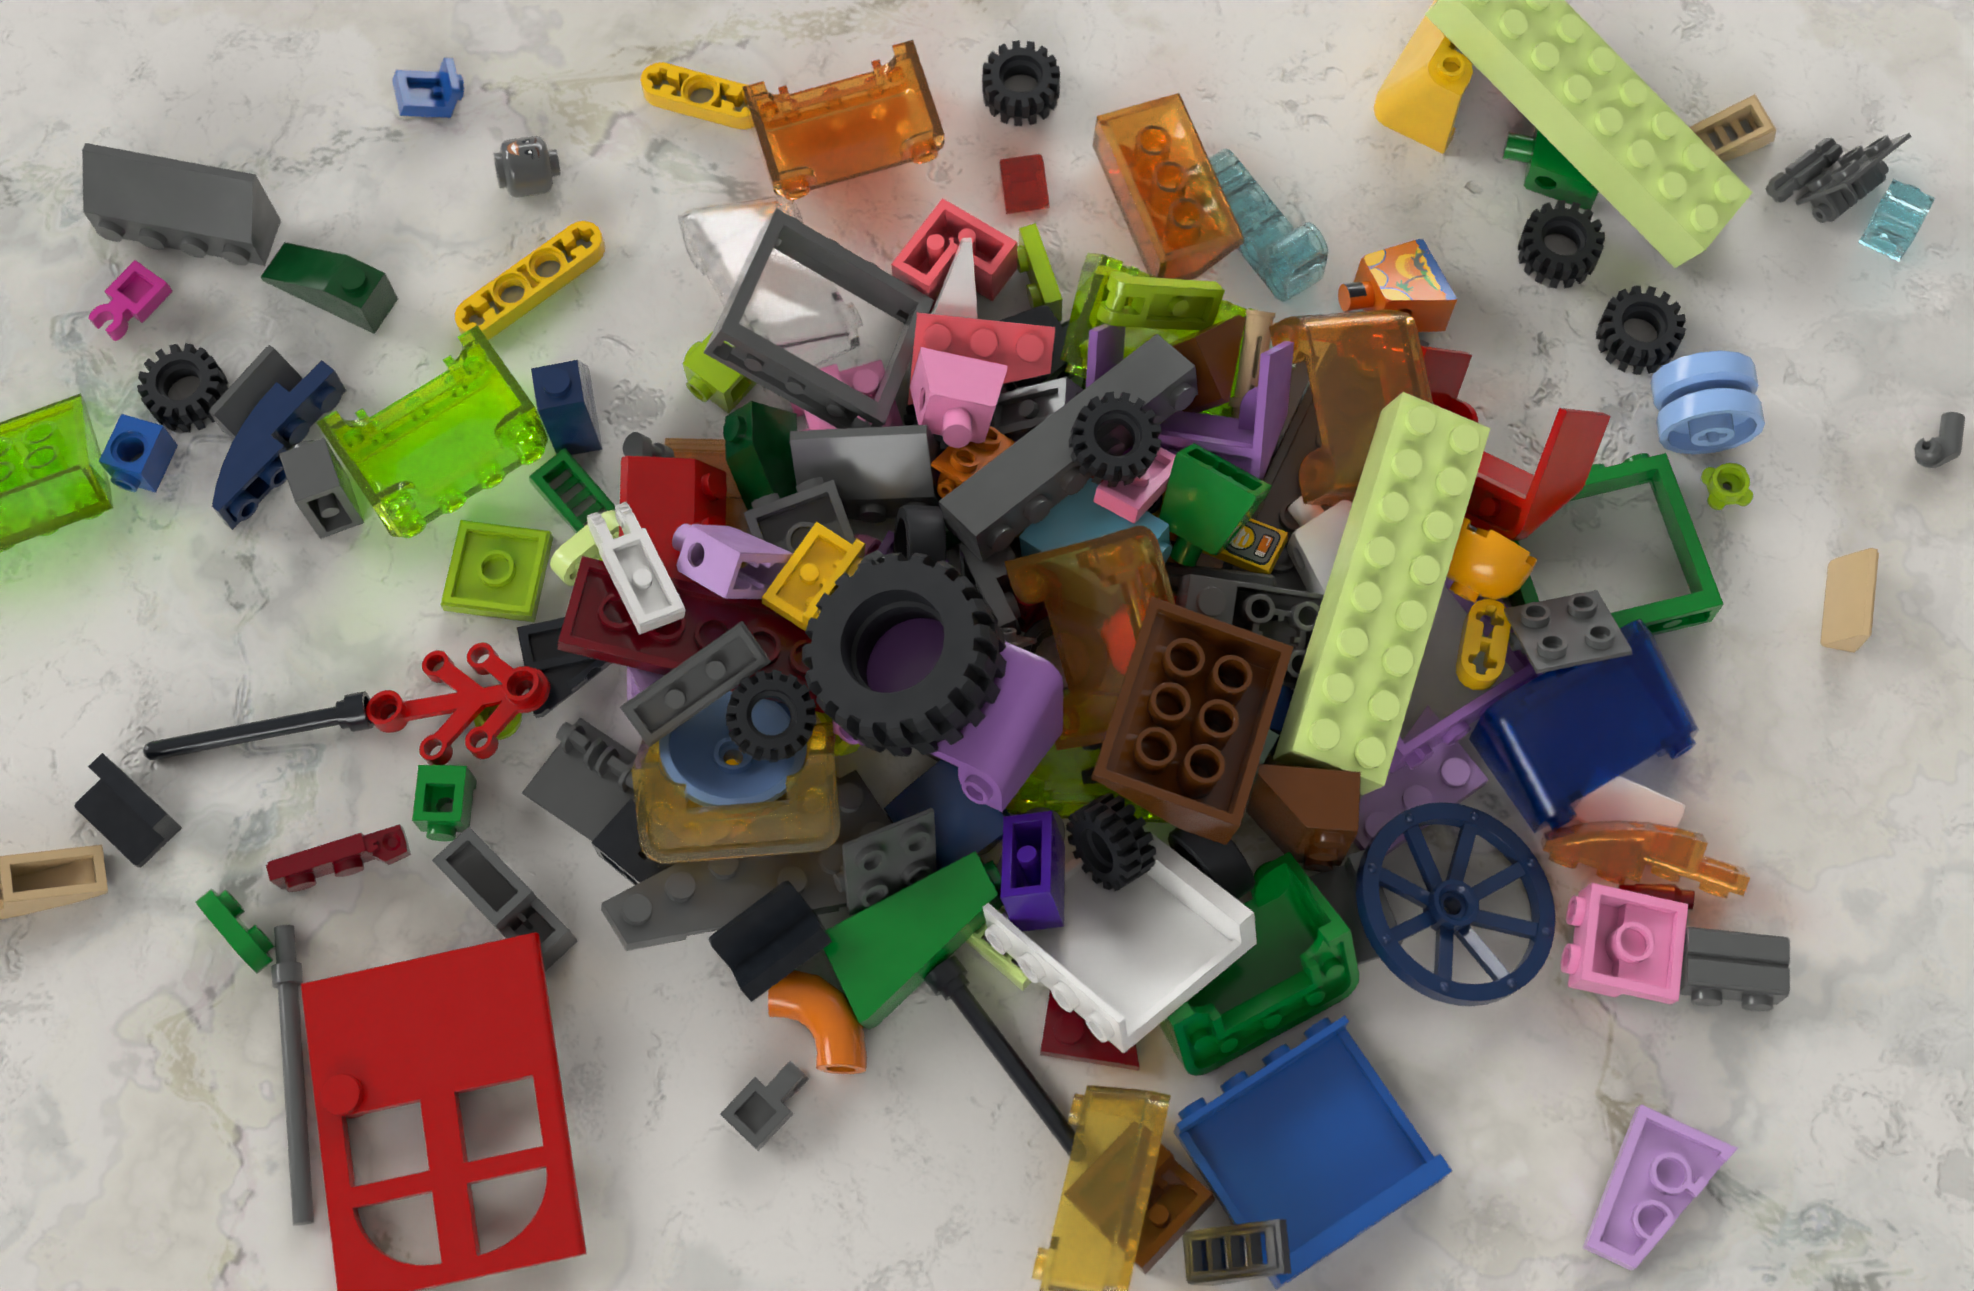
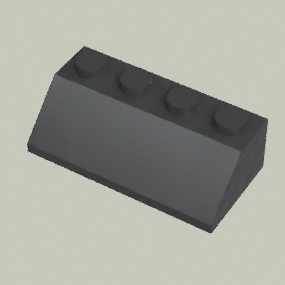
(177, 205)

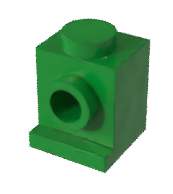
(435, 788)

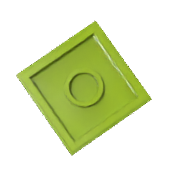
(497, 571)

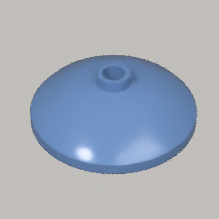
(702, 745)

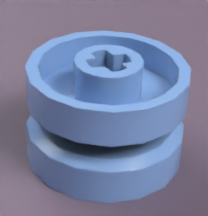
(1707, 402)

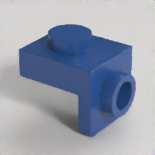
(428, 91)

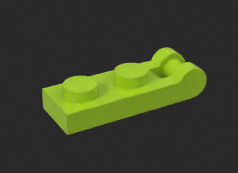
(1160, 302)

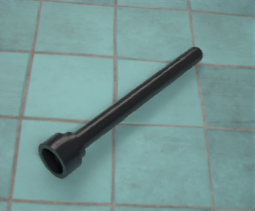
(347, 713)
(950, 982)

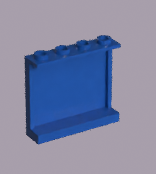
(1309, 1145)

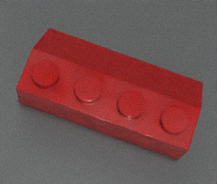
(669, 494)

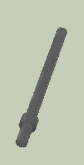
(287, 977)

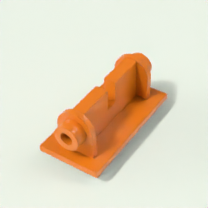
(963, 462)

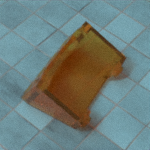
(846, 125)
(1353, 372)
(1096, 607)

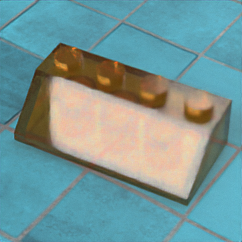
(1166, 188)

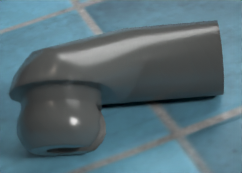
(1945, 446)

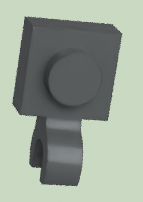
(760, 1108)

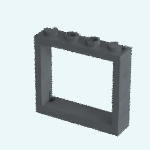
(791, 375)

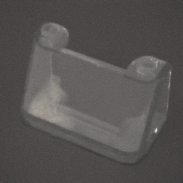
(790, 301)

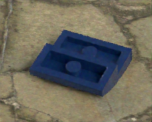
(959, 822)

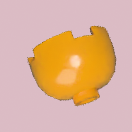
(1487, 565)

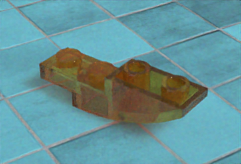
(1625, 847)

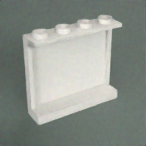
(1133, 950)

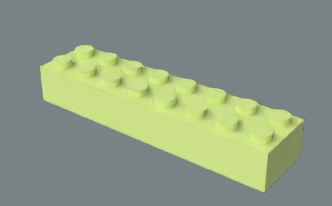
(1599, 118)
(1383, 592)

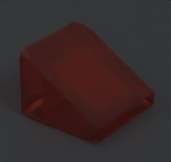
(1023, 183)

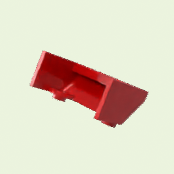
(1503, 494)

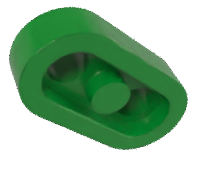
(224, 914)

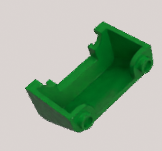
(1291, 974)

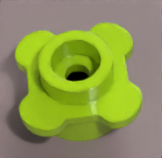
(1733, 475)

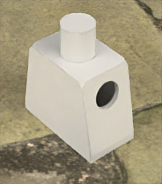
(1316, 541)

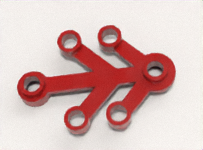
(465, 703)

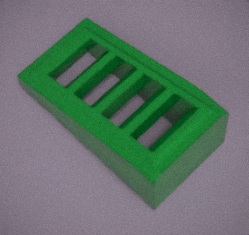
(554, 468)

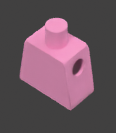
(956, 395)

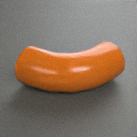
(827, 1016)

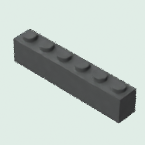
(1038, 468)

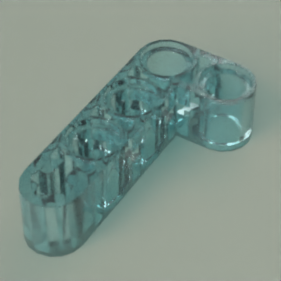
(1279, 254)

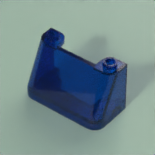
(1583, 729)

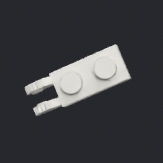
(637, 571)

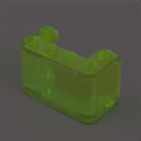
(440, 440)

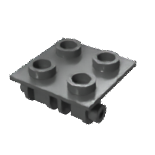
(1858, 174)
(1566, 632)
(584, 779)
(887, 861)

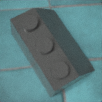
(871, 467)

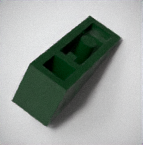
(333, 284)
(760, 451)

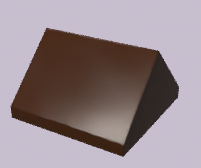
(1215, 358)

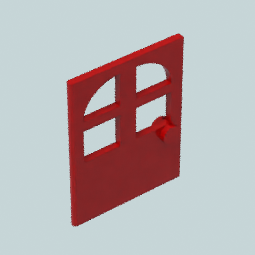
(425, 1037)

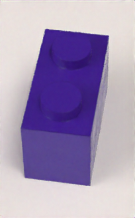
(1033, 871)

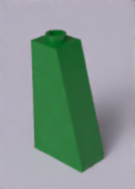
(901, 939)

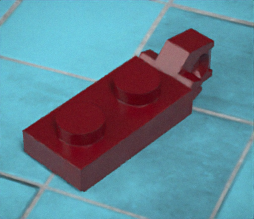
(339, 857)

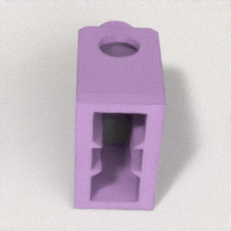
(715, 555)

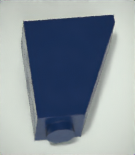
(567, 406)

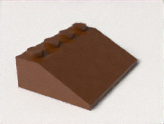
(1192, 719)

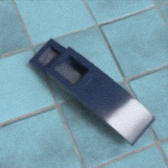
(270, 429)

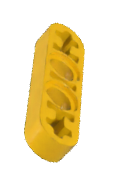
(525, 276)

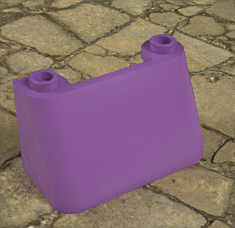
(1016, 729)

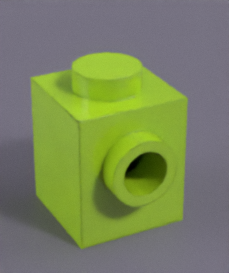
(713, 380)

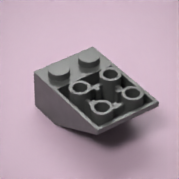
(1262, 609)

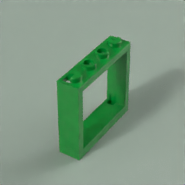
(1671, 613)

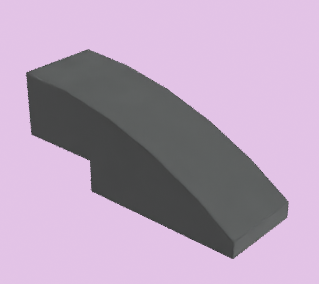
(502, 895)

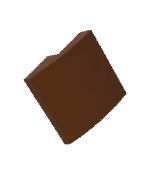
(1172, 1208)

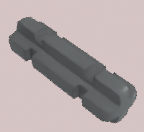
(1804, 169)

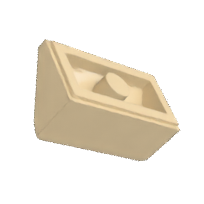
(1849, 600)

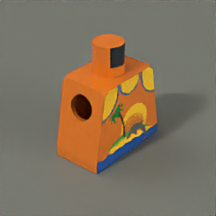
(1404, 281)

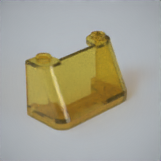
(797, 822)

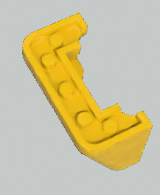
(1425, 88)

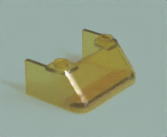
(1104, 1190)

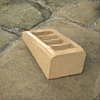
(1747, 109)

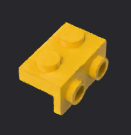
(811, 573)

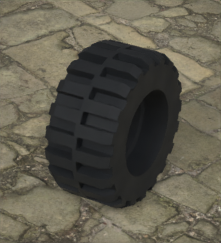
(862, 613)

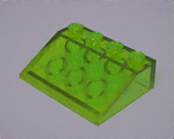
(49, 472)

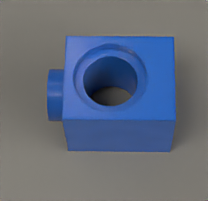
(131, 438)

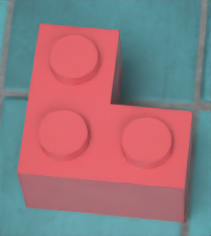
(933, 247)

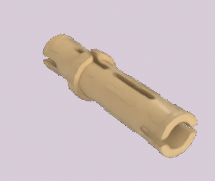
(1255, 341)

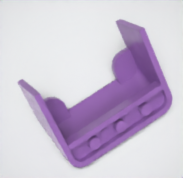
(1242, 440)

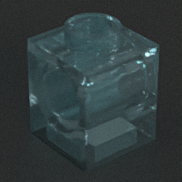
(1896, 220)

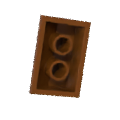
(1307, 812)

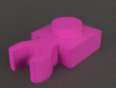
(132, 294)

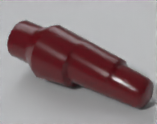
(1664, 891)

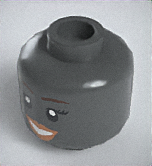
(526, 166)

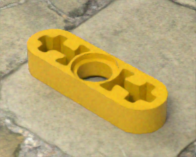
(687, 82)

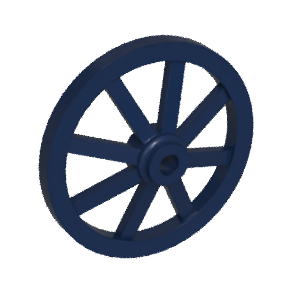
(1459, 900)

